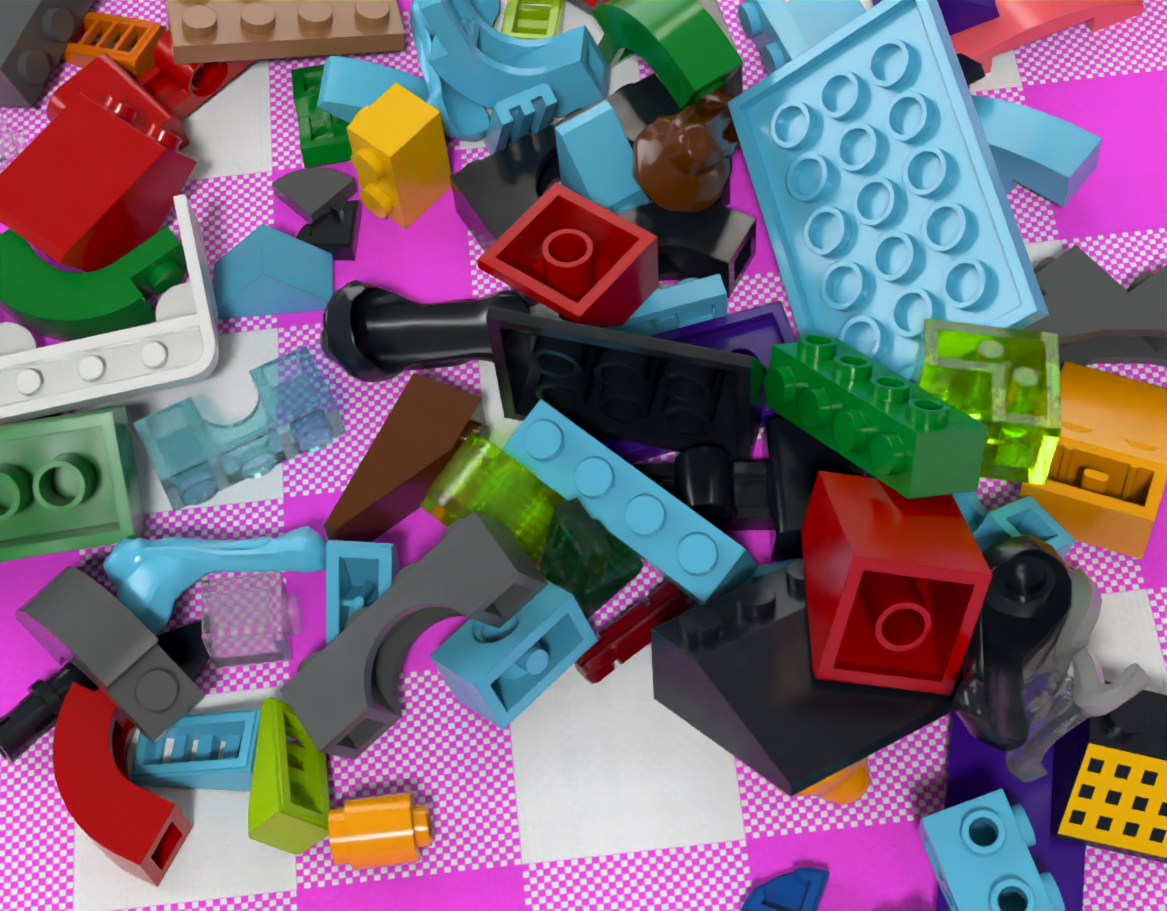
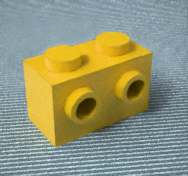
(399, 155)

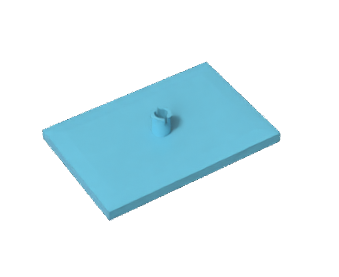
(884, 188)

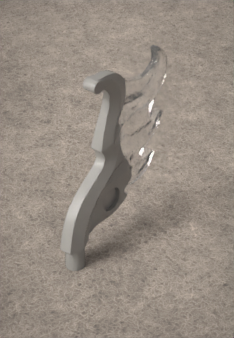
(1067, 682)

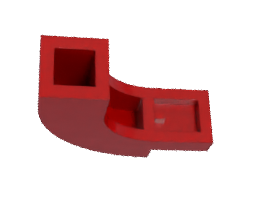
(93, 779)

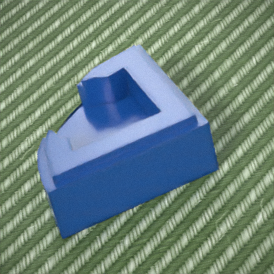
(790, 892)

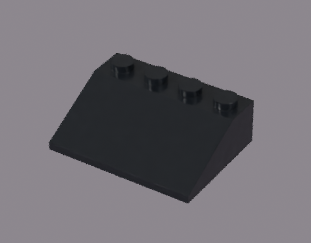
(628, 384)
(749, 685)

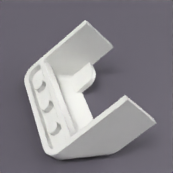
(121, 363)

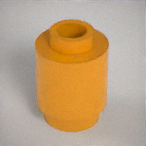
(379, 831)

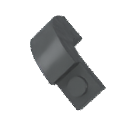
(113, 648)

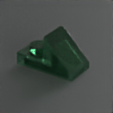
(586, 558)

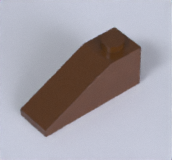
(405, 458)

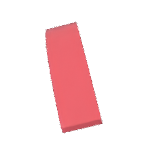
(1033, 19)

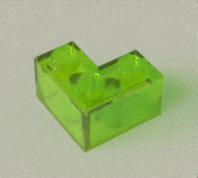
(1004, 382)

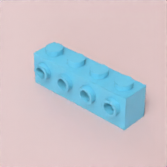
(985, 857)

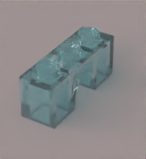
(202, 458)

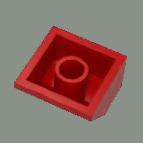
(577, 259)

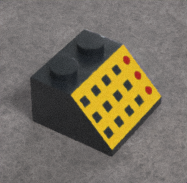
(1115, 780)

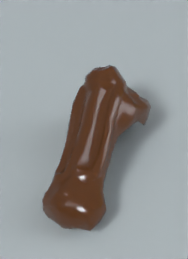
(687, 155)

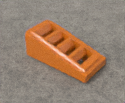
(126, 31)

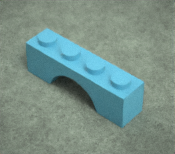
(630, 506)

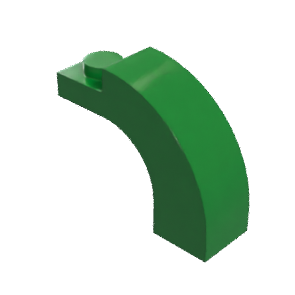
(674, 39)
(92, 302)

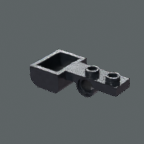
(754, 494)

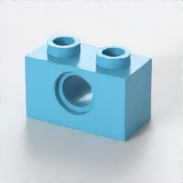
(511, 666)

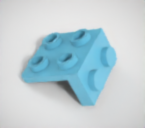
(793, 26)

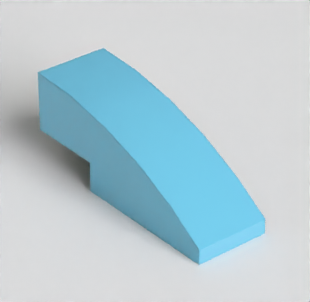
(1037, 148)

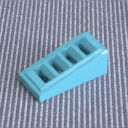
(231, 773)

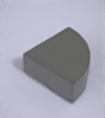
(313, 191)

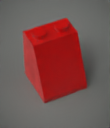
(93, 183)
(889, 585)

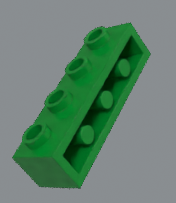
(875, 417)

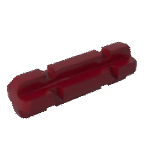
(630, 632)

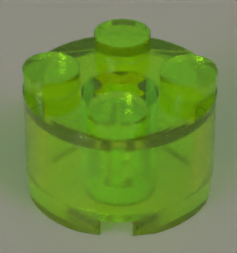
(497, 486)

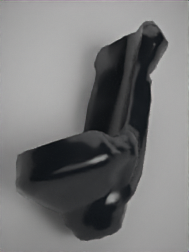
(383, 334)
(1019, 613)

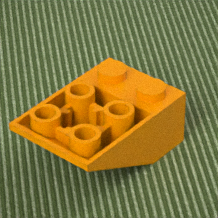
(1107, 460)

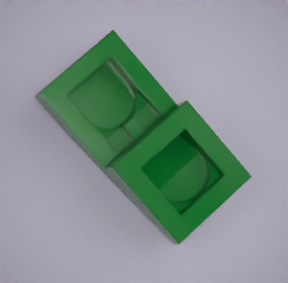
(321, 134)

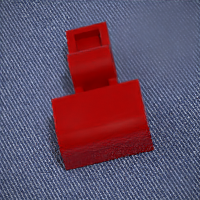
(160, 94)

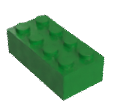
(68, 484)

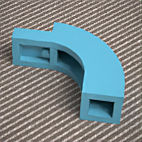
(496, 66)

